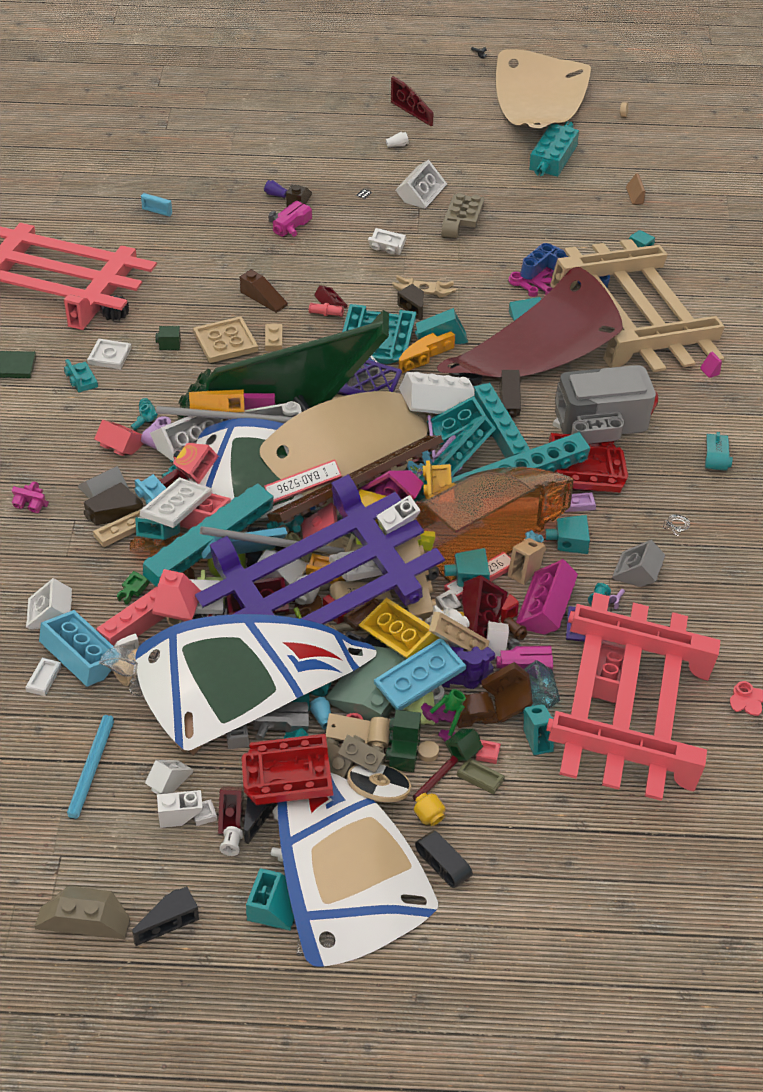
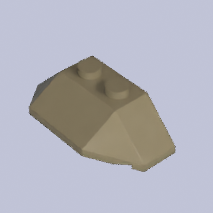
(84, 913)

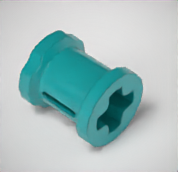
(600, 588)

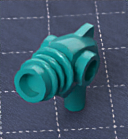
(147, 413)
(293, 525)

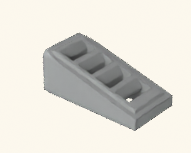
(238, 741)

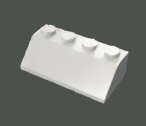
(434, 392)
(179, 433)

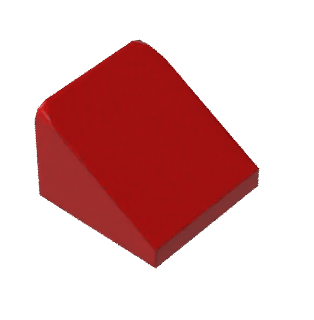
(510, 608)

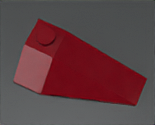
(409, 101)
(482, 603)

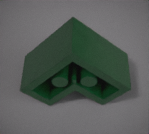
(405, 739)

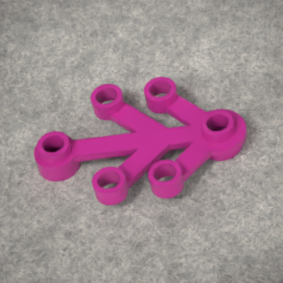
(516, 280)

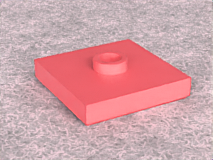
(319, 520)

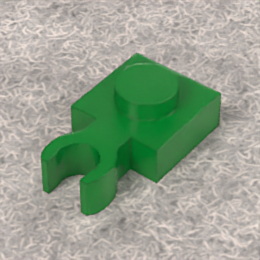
(133, 585)

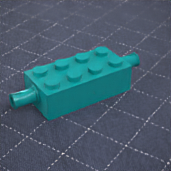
(554, 149)

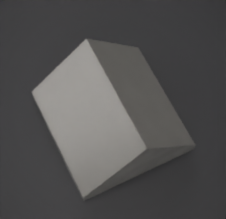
(102, 482)

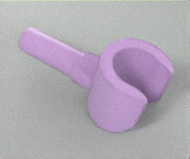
(615, 598)

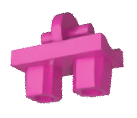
(30, 494)

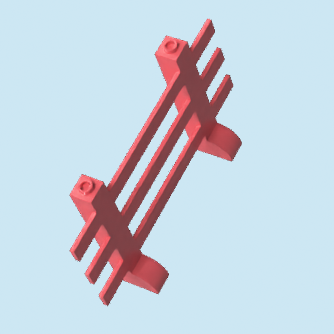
(79, 303)
(616, 739)

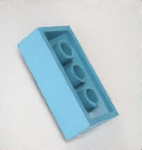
(76, 646)

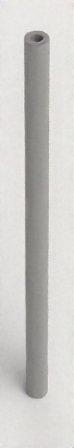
(218, 414)
(262, 539)

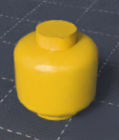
(429, 809)

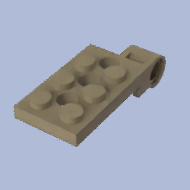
(462, 211)

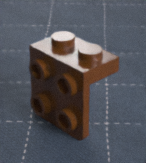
(510, 689)

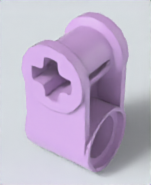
(159, 422)

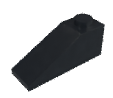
(255, 818)
(171, 913)

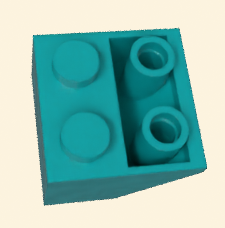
(270, 901)

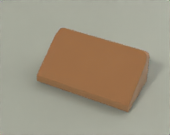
(636, 190)

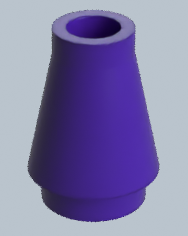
(274, 189)

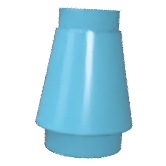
(320, 709)

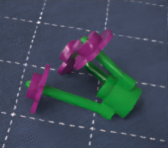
(445, 711)

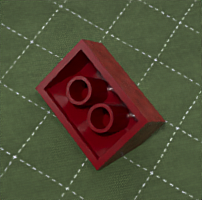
(265, 587)

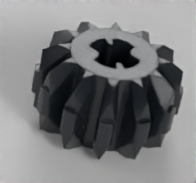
(115, 314)

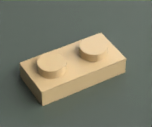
(273, 337)

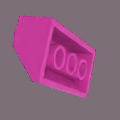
(547, 598)

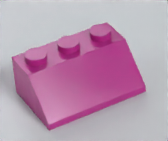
(401, 482)

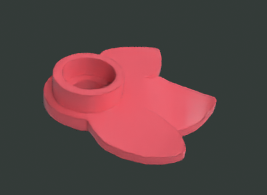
(747, 698)

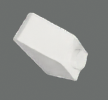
(167, 776)

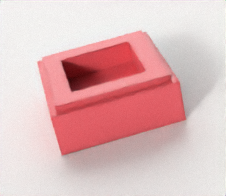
(489, 752)

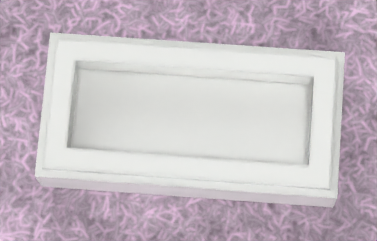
(43, 677)

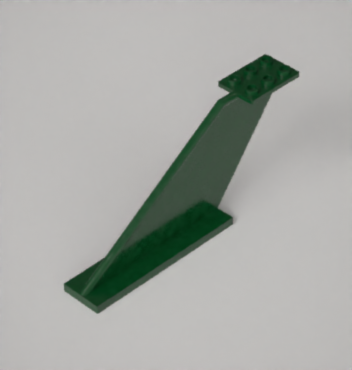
(307, 369)

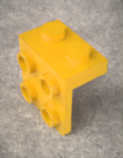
(437, 477)

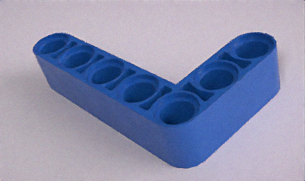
(543, 257)

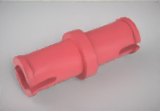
(326, 309)

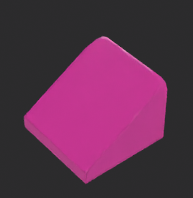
(711, 365)

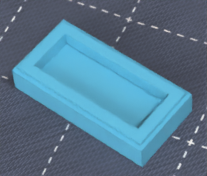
(156, 204)

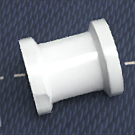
(231, 841)

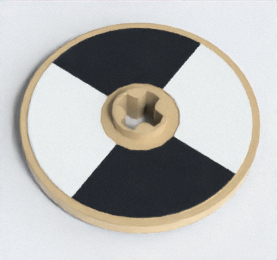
(383, 786)

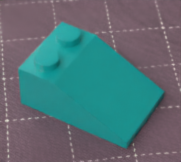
(456, 418)

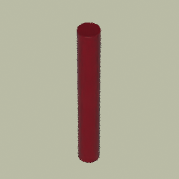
(444, 769)

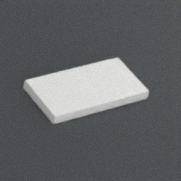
(175, 502)

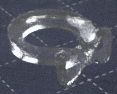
(676, 529)

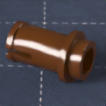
(519, 631)

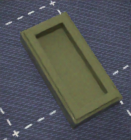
(480, 776)

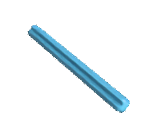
(90, 767)

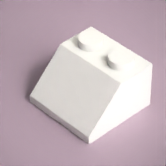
(48, 603)

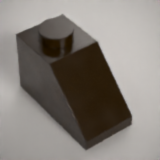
(297, 193)
(411, 300)

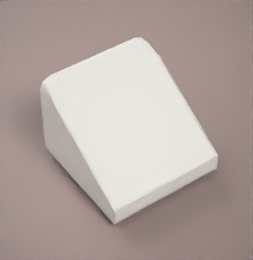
(448, 600)

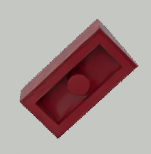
(328, 295)

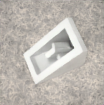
(498, 636)

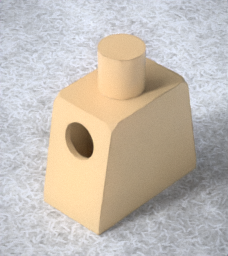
(525, 560)

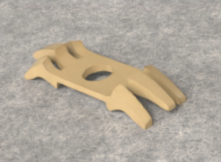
(439, 288)

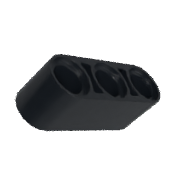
(443, 859)

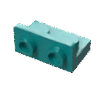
(80, 376)

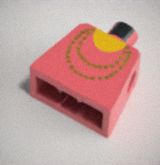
(195, 460)

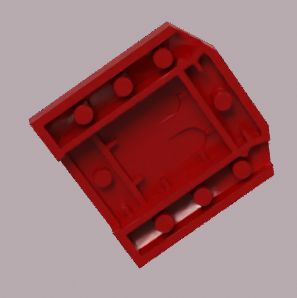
(601, 471)
(287, 769)

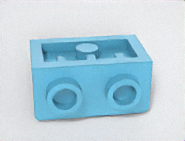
(149, 488)

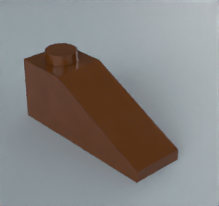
(260, 290)

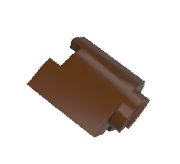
(477, 708)

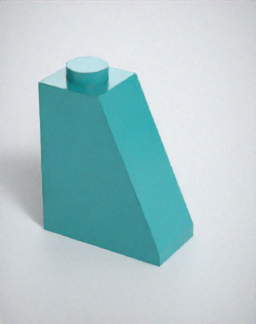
(442, 324)

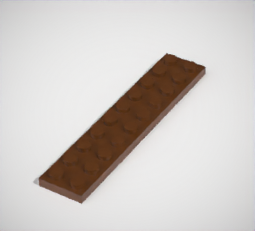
(367, 473)

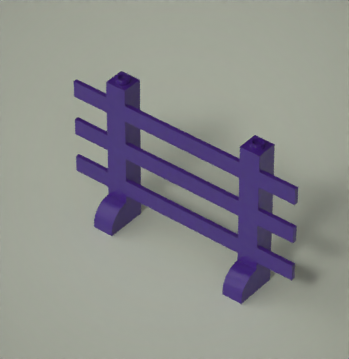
(375, 547)

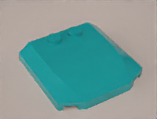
(400, 331)

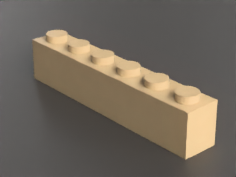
(424, 607)

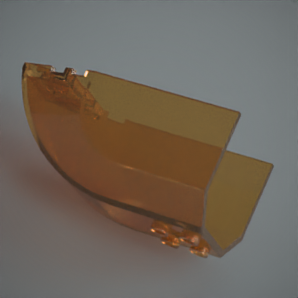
(493, 510)

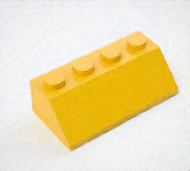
(398, 628)

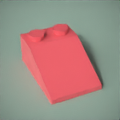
(608, 671)

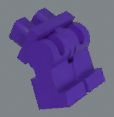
(477, 667)

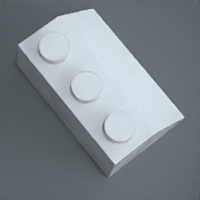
(421, 185)

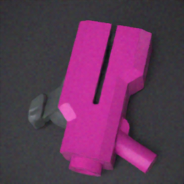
(290, 218)
(524, 655)

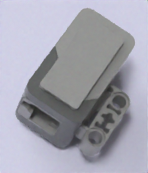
(605, 402)

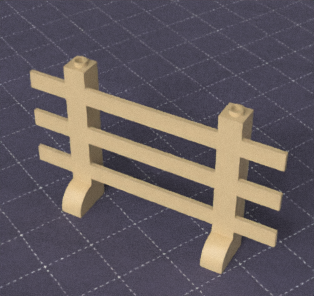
(659, 334)

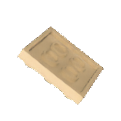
(225, 339)

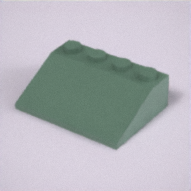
(357, 689)

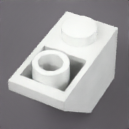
(398, 515)
(178, 807)

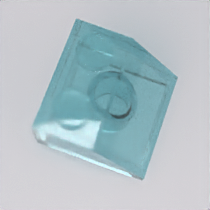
(542, 685)

